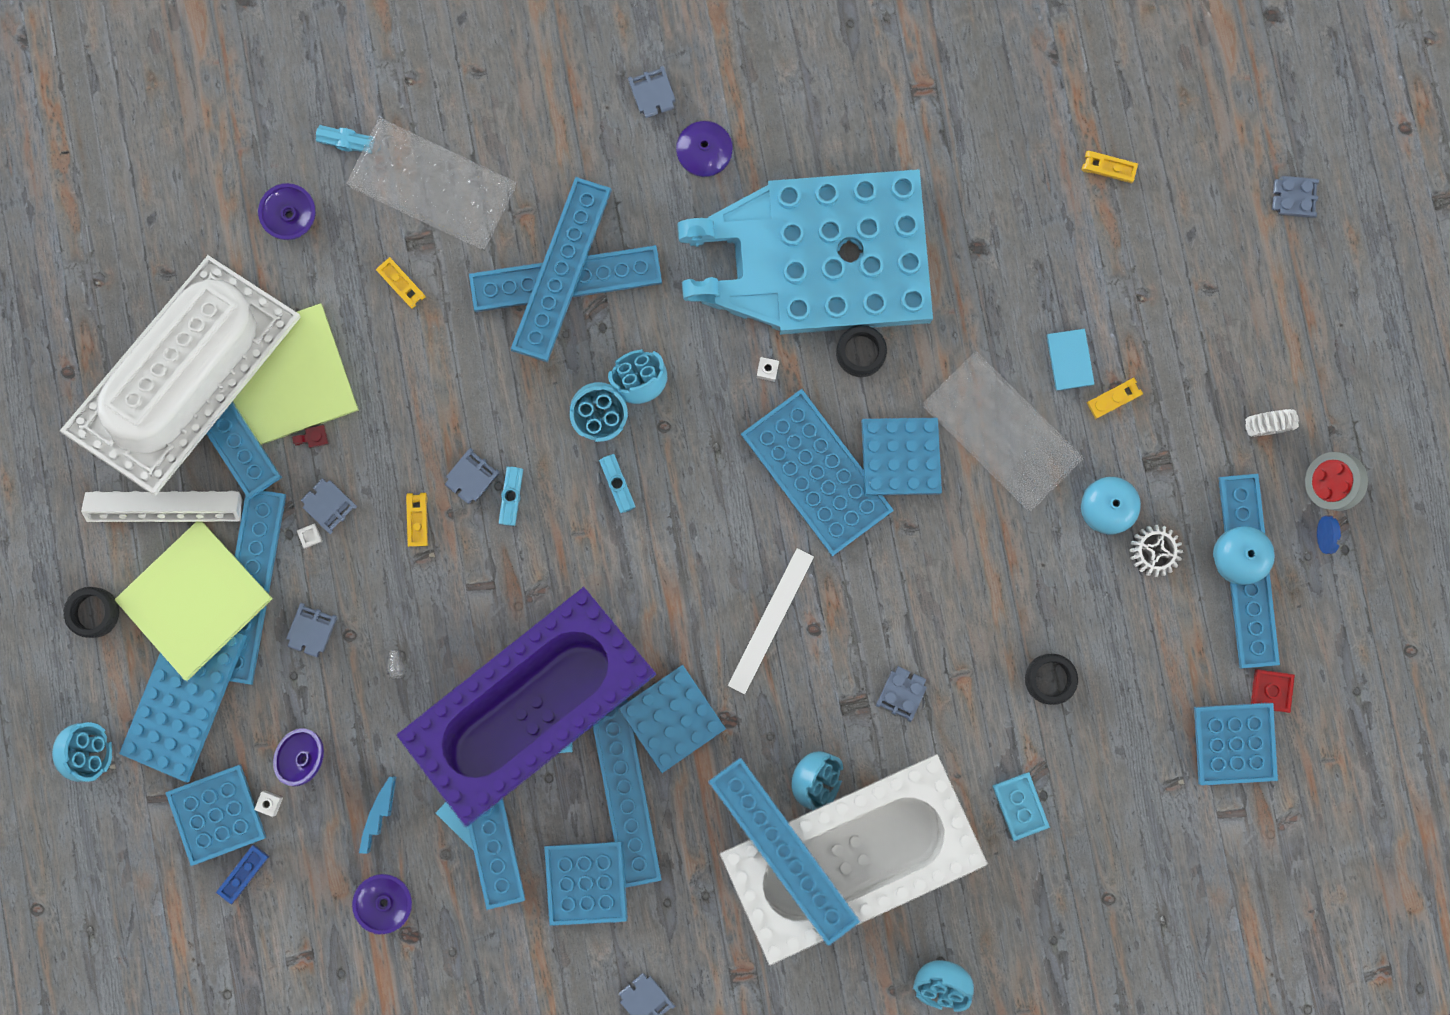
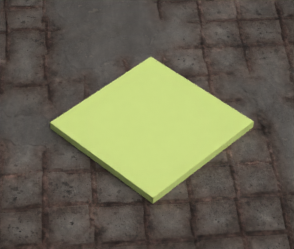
(298, 382)
(193, 599)

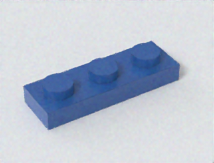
(242, 874)

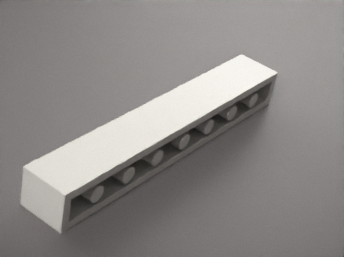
(163, 507)

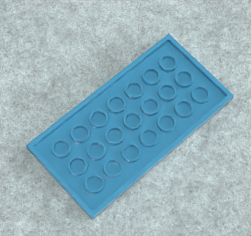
(816, 472)
(179, 713)

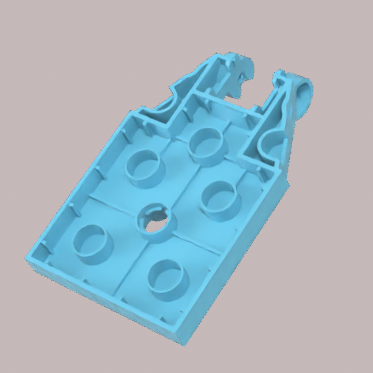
(790, 258)

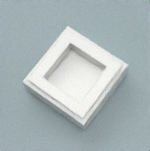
(309, 536)

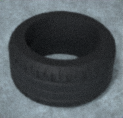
(864, 331)
(72, 606)
(1071, 673)

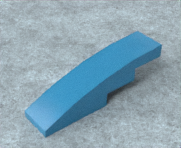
(380, 808)

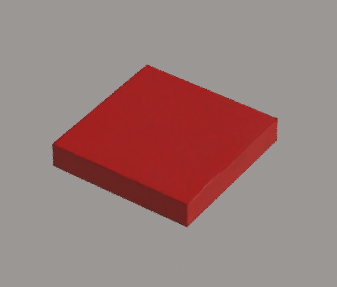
(1273, 688)

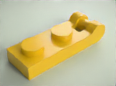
(1110, 167)
(400, 282)
(1114, 398)
(417, 520)

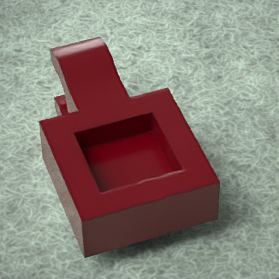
(314, 437)

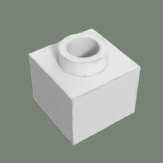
(767, 375)
(274, 800)

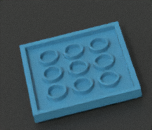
(901, 456)
(672, 718)
(1235, 743)
(215, 815)
(586, 883)

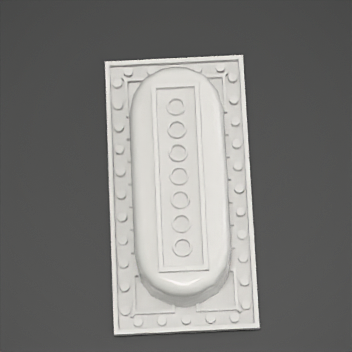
(180, 375)
(874, 848)

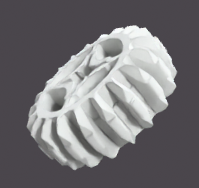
(1272, 422)
(1159, 543)

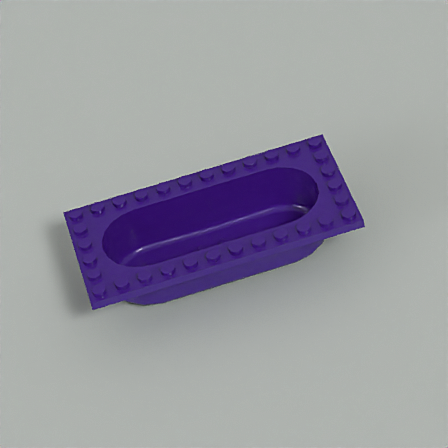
(525, 706)

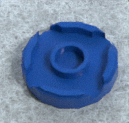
(1327, 534)

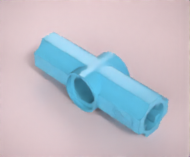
(341, 138)
(621, 495)
(509, 509)

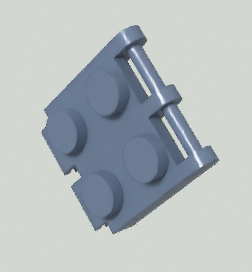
(652, 92)
(1295, 196)
(470, 477)
(327, 504)
(310, 631)
(902, 693)
(645, 998)

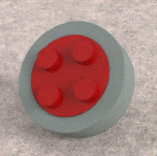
(1336, 481)

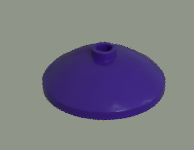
(708, 160)
(278, 203)
(298, 757)
(370, 911)

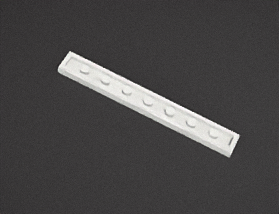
(770, 621)

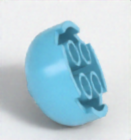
(639, 376)
(598, 422)
(1099, 510)
(1243, 555)
(72, 752)
(811, 774)
(948, 980)

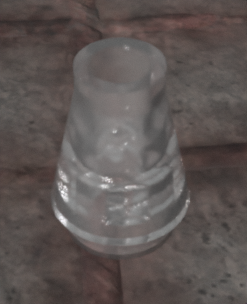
(395, 665)

